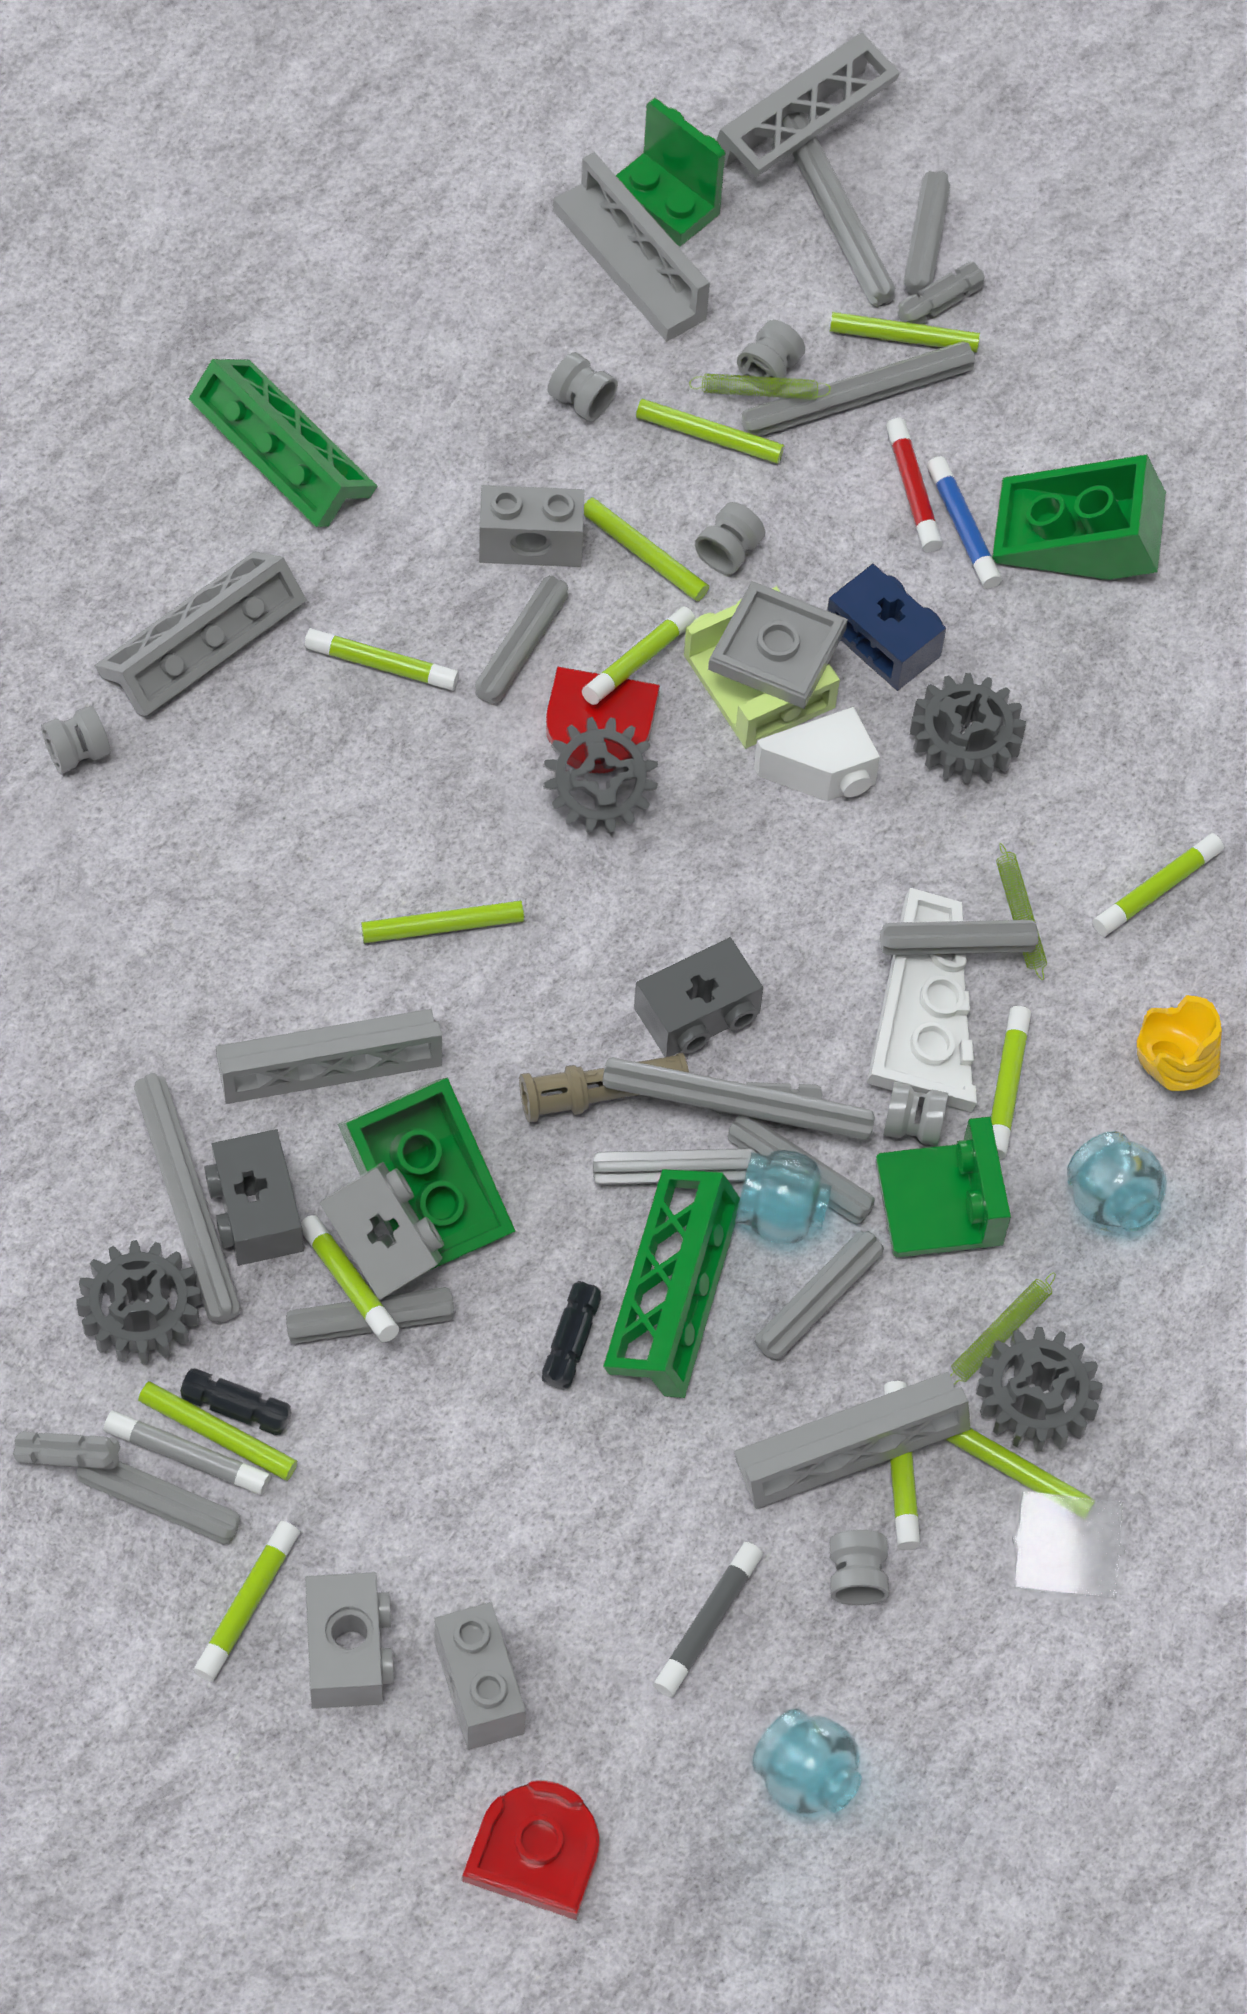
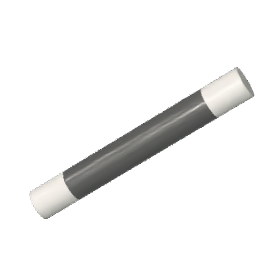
(708, 1619)

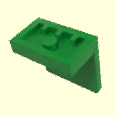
(677, 173)
(945, 1195)

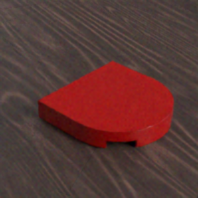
(629, 704)
(536, 1848)

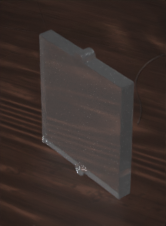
(1068, 1544)

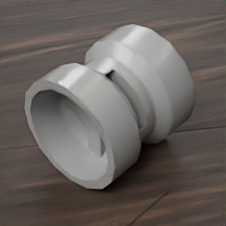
(775, 350)
(580, 385)
(734, 533)
(75, 739)
(903, 1112)
(859, 1567)

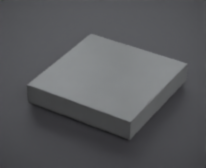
(777, 644)

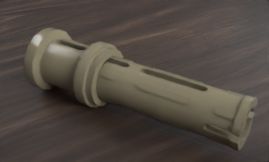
(574, 1088)

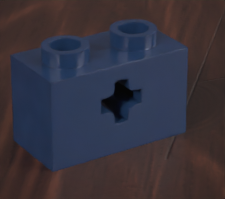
(888, 626)

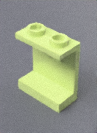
(748, 710)

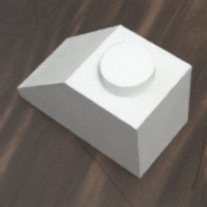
(821, 757)

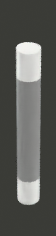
(187, 1452)

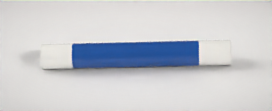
(964, 522)

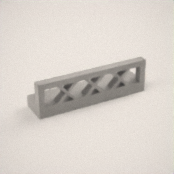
(804, 95)
(634, 250)
(203, 631)
(329, 1056)
(853, 1439)

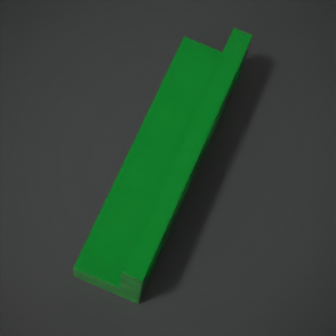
(279, 439)
(692, 1285)

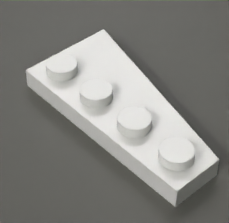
(924, 1015)

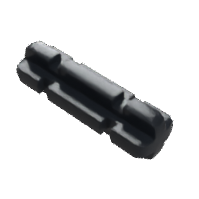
(571, 1335)
(235, 1401)

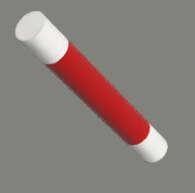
(914, 485)

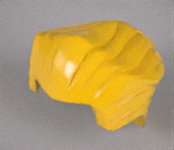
(1181, 1044)

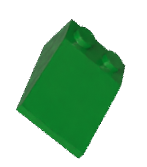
(1083, 519)
(440, 1160)

